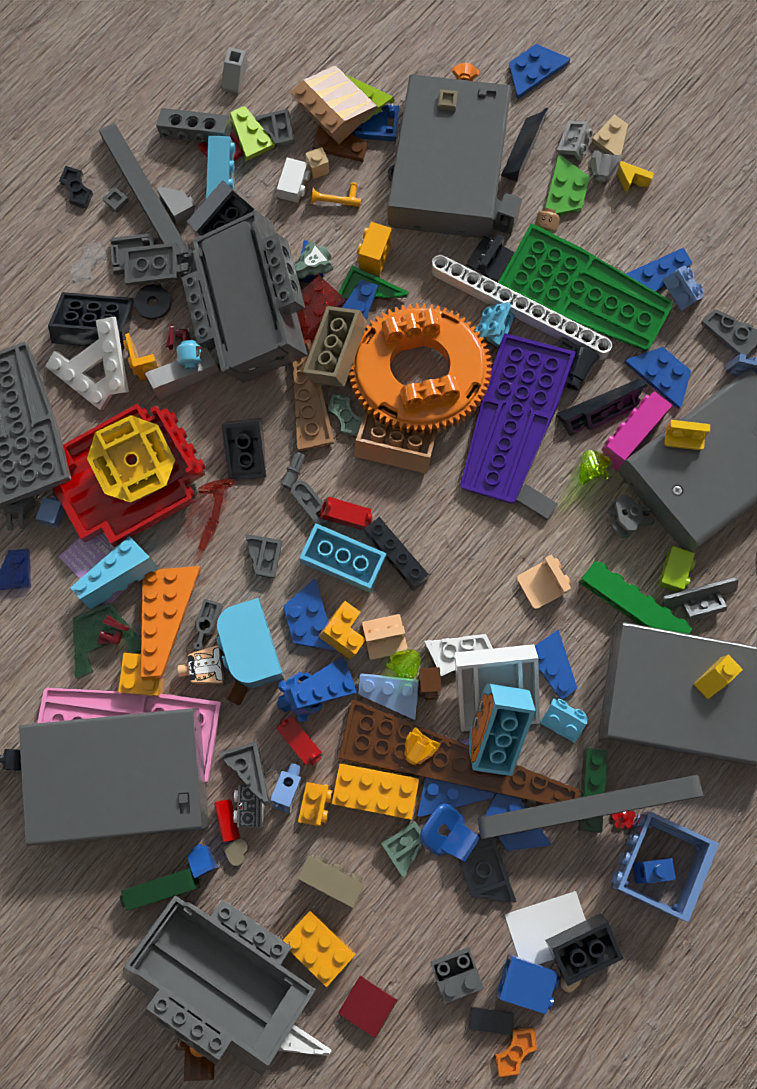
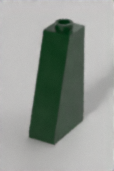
(159, 889)

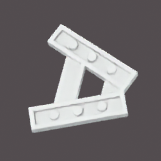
(106, 349)

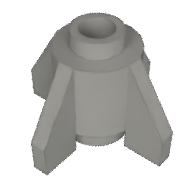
(604, 165)

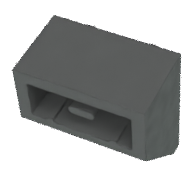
(456, 975)

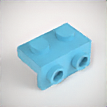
(564, 719)

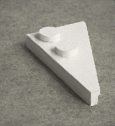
(301, 1042)

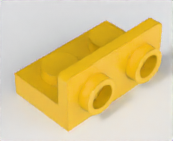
(686, 434)

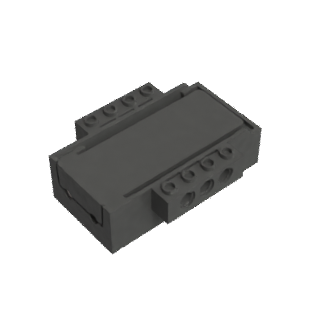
(246, 297)

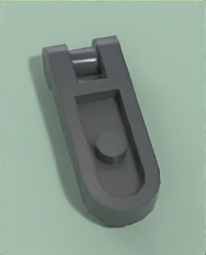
(308, 501)

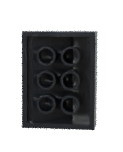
(77, 313)

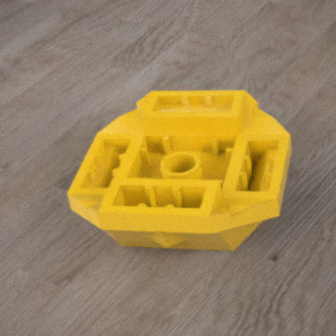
(116, 443)

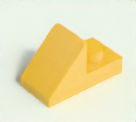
(629, 173)

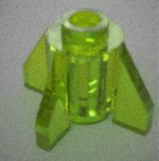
(593, 466)
(405, 663)

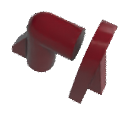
(183, 333)
(105, 637)

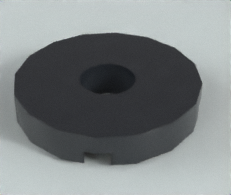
(148, 293)

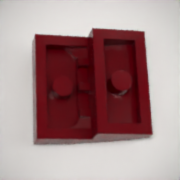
(368, 1006)

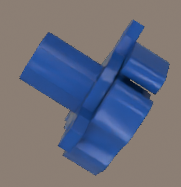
(283, 700)

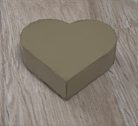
(235, 851)

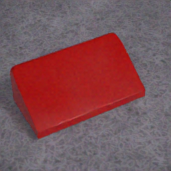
(225, 816)

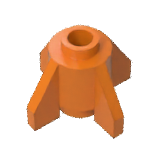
(465, 72)

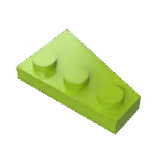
(251, 135)

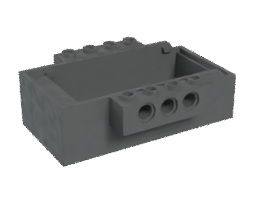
(218, 982)

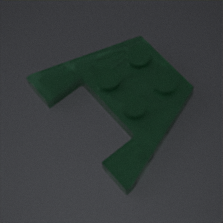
(86, 635)

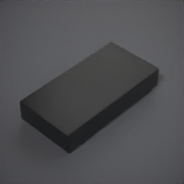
(491, 1020)

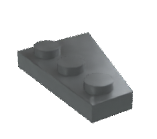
(735, 335)

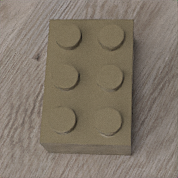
(331, 879)

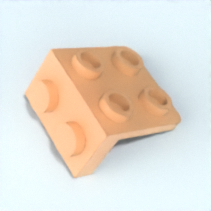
(544, 582)

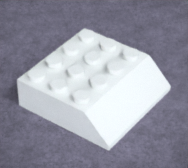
(500, 666)

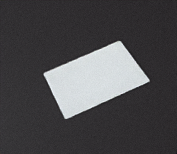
(541, 921)

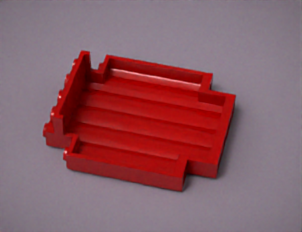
(97, 512)

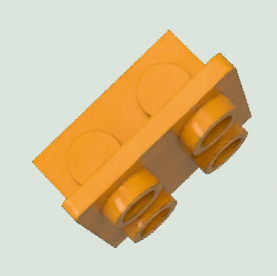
(314, 804)

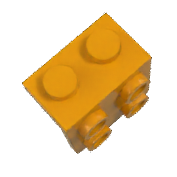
(142, 364)

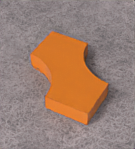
(510, 1059)

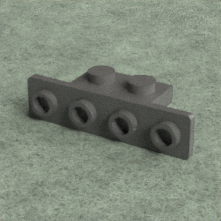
(702, 600)

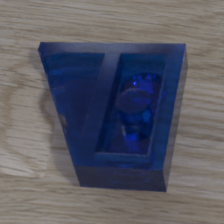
(16, 570)

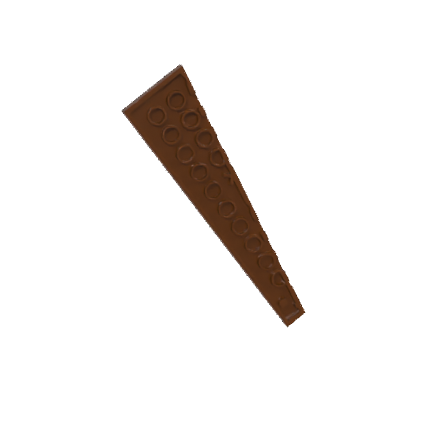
(380, 741)

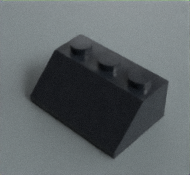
(219, 209)
(584, 949)

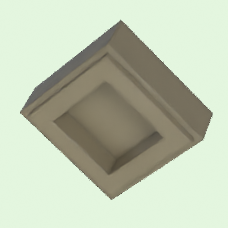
(447, 100)

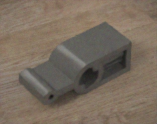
(208, 613)

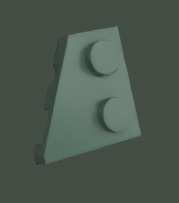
(403, 846)

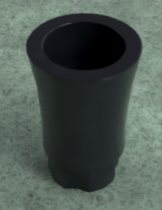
(582, 366)

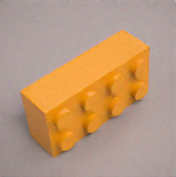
(375, 791)

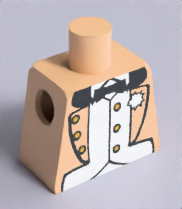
(204, 667)

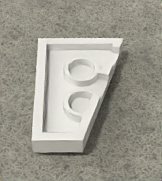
(443, 650)

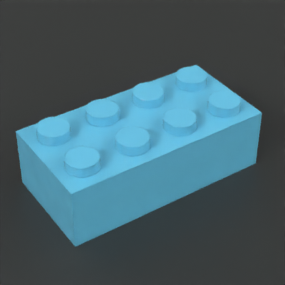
(343, 558)

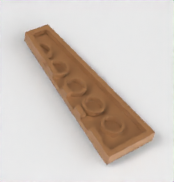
(311, 413)

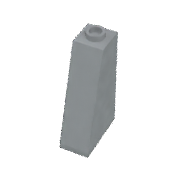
(174, 377)

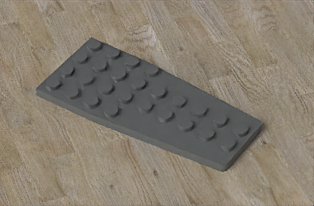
(29, 435)

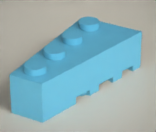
(220, 162)
(113, 573)

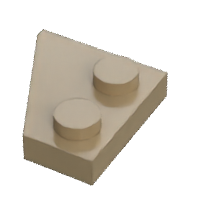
(611, 136)

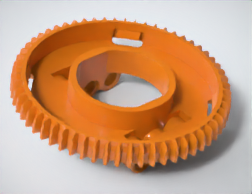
(433, 401)

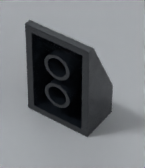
(244, 448)

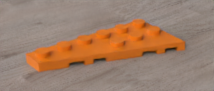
(163, 611)

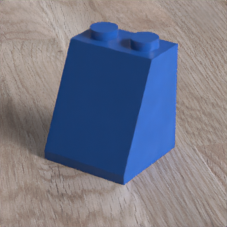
(527, 984)

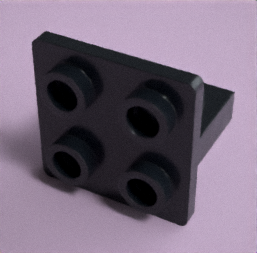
(490, 257)

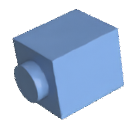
(50, 512)

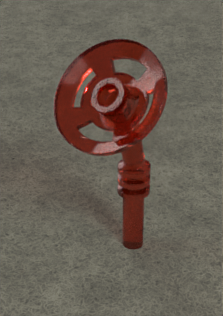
(217, 489)

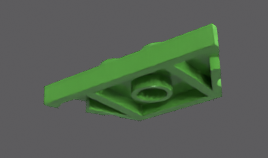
(567, 188)

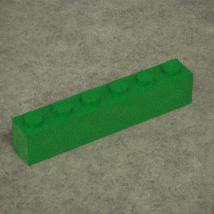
(630, 600)

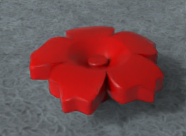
(624, 819)

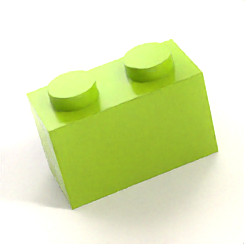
(676, 569)

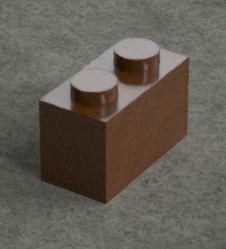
(430, 683)

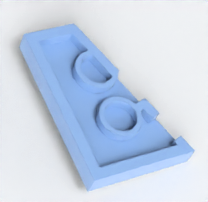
(391, 692)

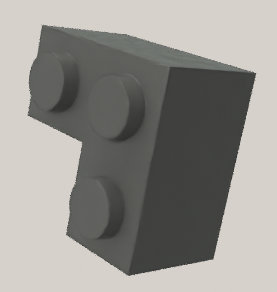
(506, 213)

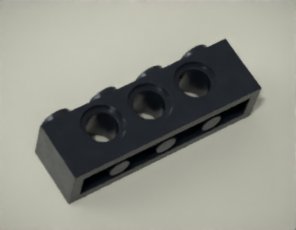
(396, 554)

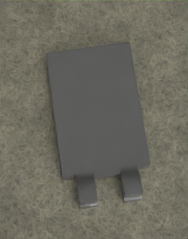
(156, 263)

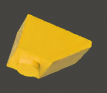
(718, 676)

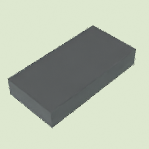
(536, 502)

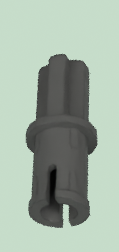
(293, 470)

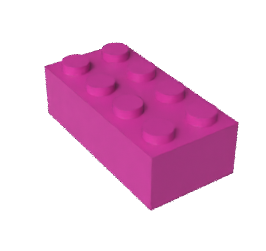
(635, 429)

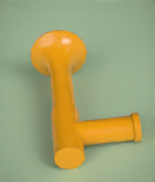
(351, 200)

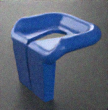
(458, 842)

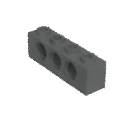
(192, 125)

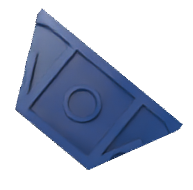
(535, 67)
(663, 373)
(307, 617)
(516, 841)

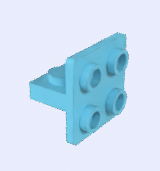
(495, 322)

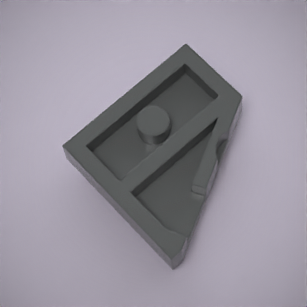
(277, 126)
(264, 554)

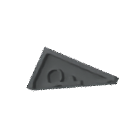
(247, 765)

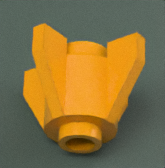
(419, 747)

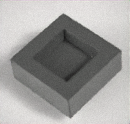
(115, 199)

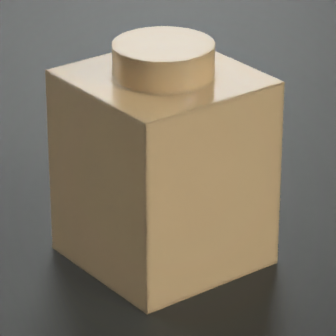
(317, 163)

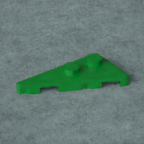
(385, 289)

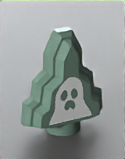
(313, 261)

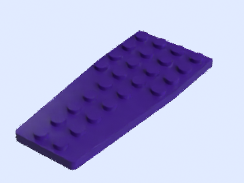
(515, 416)

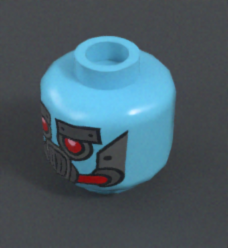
(189, 354)

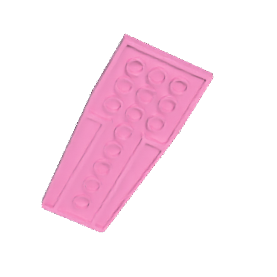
(75, 704)

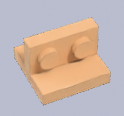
(384, 636)

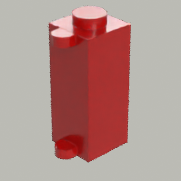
(345, 513)
(299, 741)

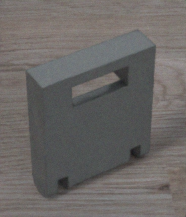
(119, 245)

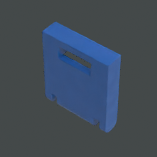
(376, 126)

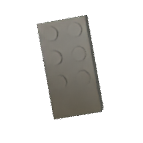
(335, 346)

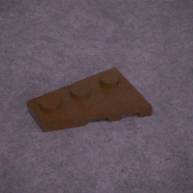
(349, 148)

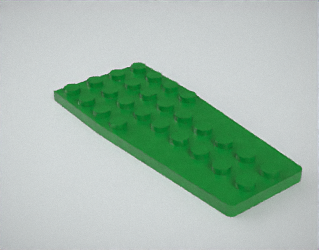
(585, 289)

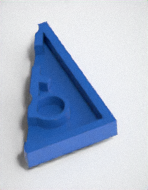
(440, 792)

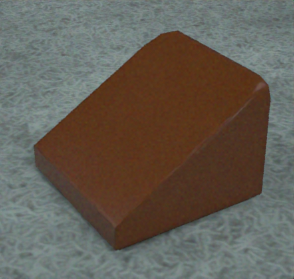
(236, 692)

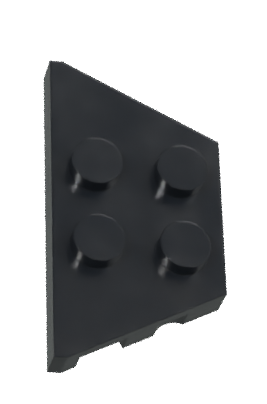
(486, 872)

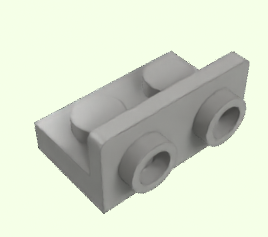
(575, 139)

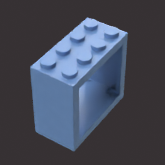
(697, 874)

